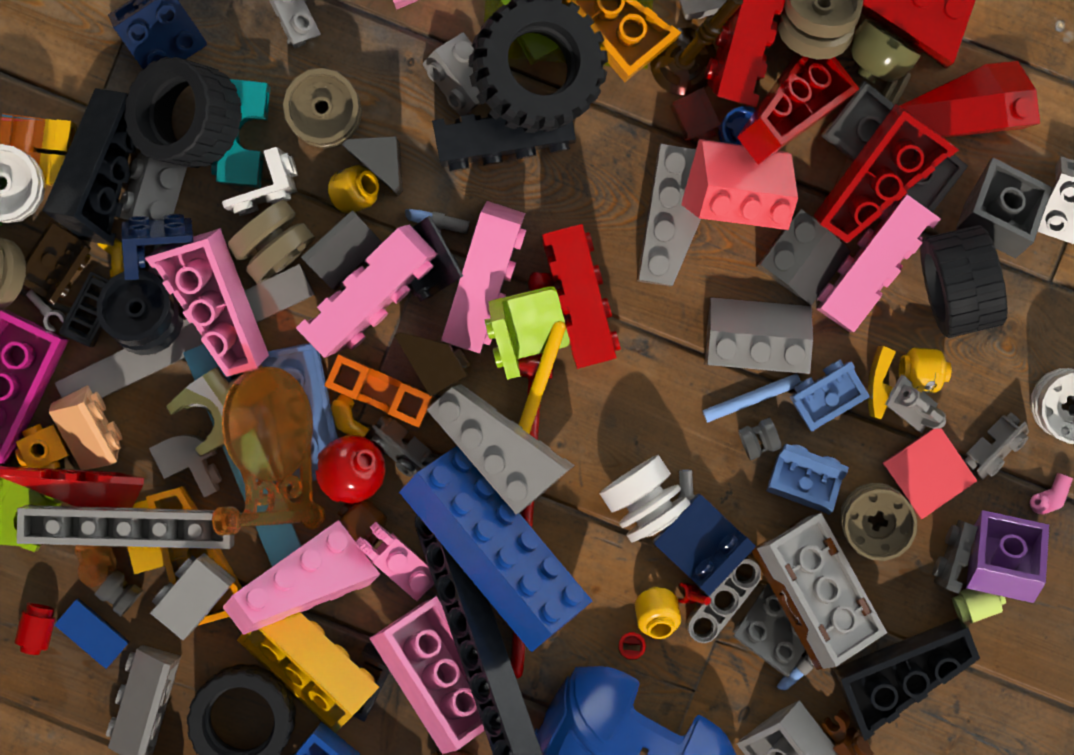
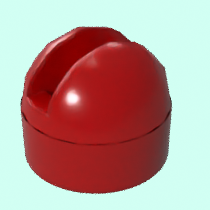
(632, 639)

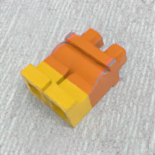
(39, 134)

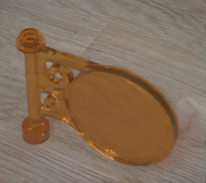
(268, 438)

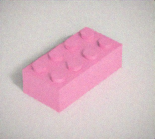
(431, 675)

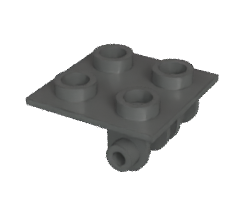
(770, 633)

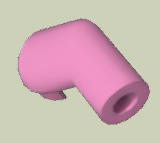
(1053, 498)

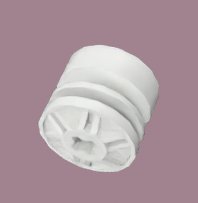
(1047, 403)
(645, 499)

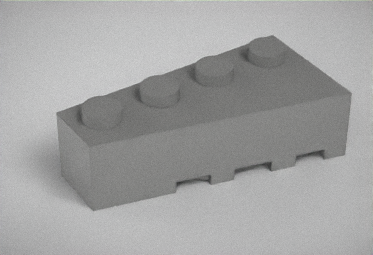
(668, 223)

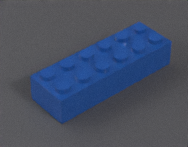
(495, 548)

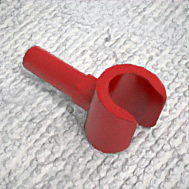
(693, 595)

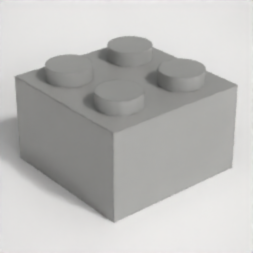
(193, 595)

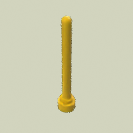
(542, 376)

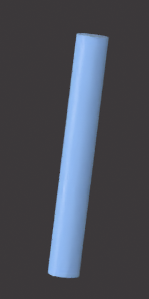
(751, 398)

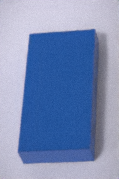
(92, 633)

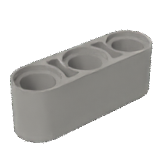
(720, 616)

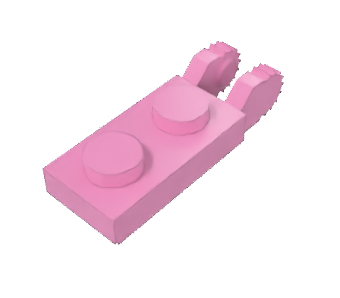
(398, 562)

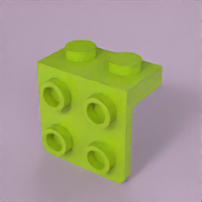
(523, 326)

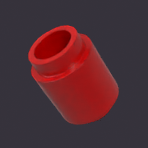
(35, 628)

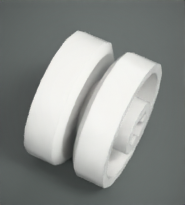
(24, 186)

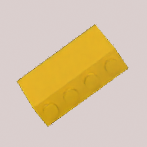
(312, 668)

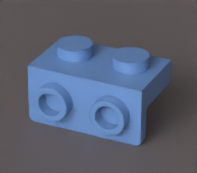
(829, 395)
(807, 478)

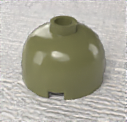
(881, 53)

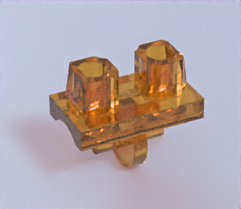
(94, 563)

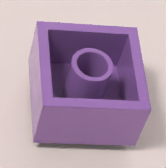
(1008, 557)

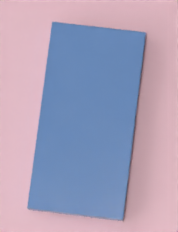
(307, 368)

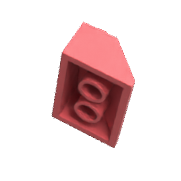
(733, 188)

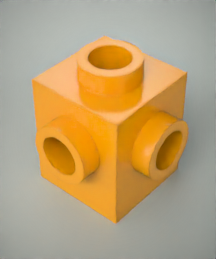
(52, 441)

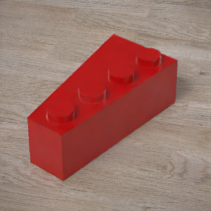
(741, 51)
(882, 173)
(580, 296)

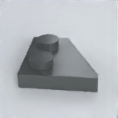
(947, 568)

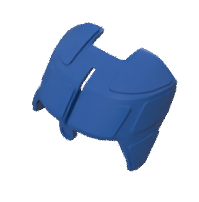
(597, 717)

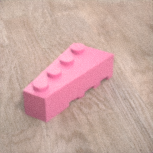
(875, 263)
(483, 275)
(369, 292)
(213, 299)
(307, 577)

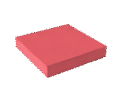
(929, 472)

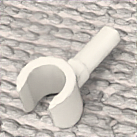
(45, 310)

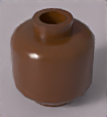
(359, 518)

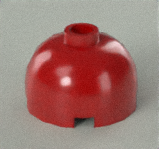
(350, 469)

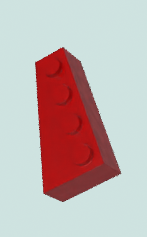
(926, 24)
(796, 102)

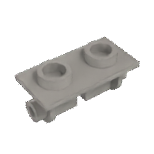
(295, 21)
(915, 406)
(1008, 438)

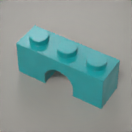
(241, 165)

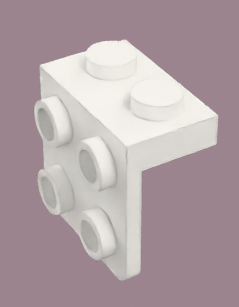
(282, 172)

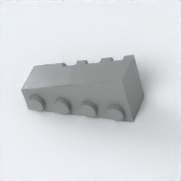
(499, 448)

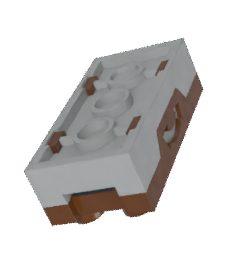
(819, 592)

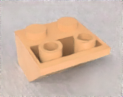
(86, 429)

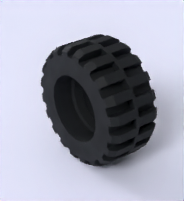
(506, 95)

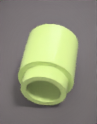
(977, 605)

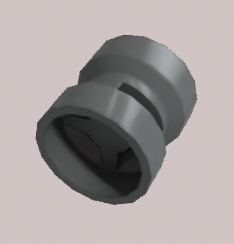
(767, 436)
(118, 592)

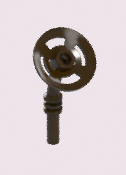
(690, 52)

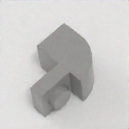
(179, 454)

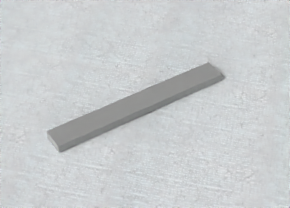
(127, 368)

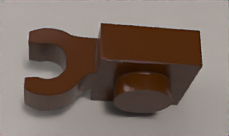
(847, 740)

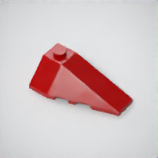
(979, 102)
(78, 487)

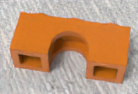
(379, 390)

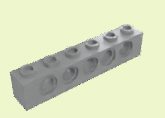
(119, 527)

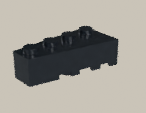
(489, 140)
(94, 171)
(904, 673)

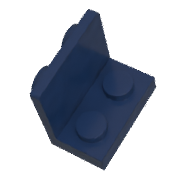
(156, 30)
(142, 231)
(704, 544)

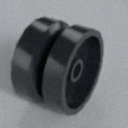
(140, 313)

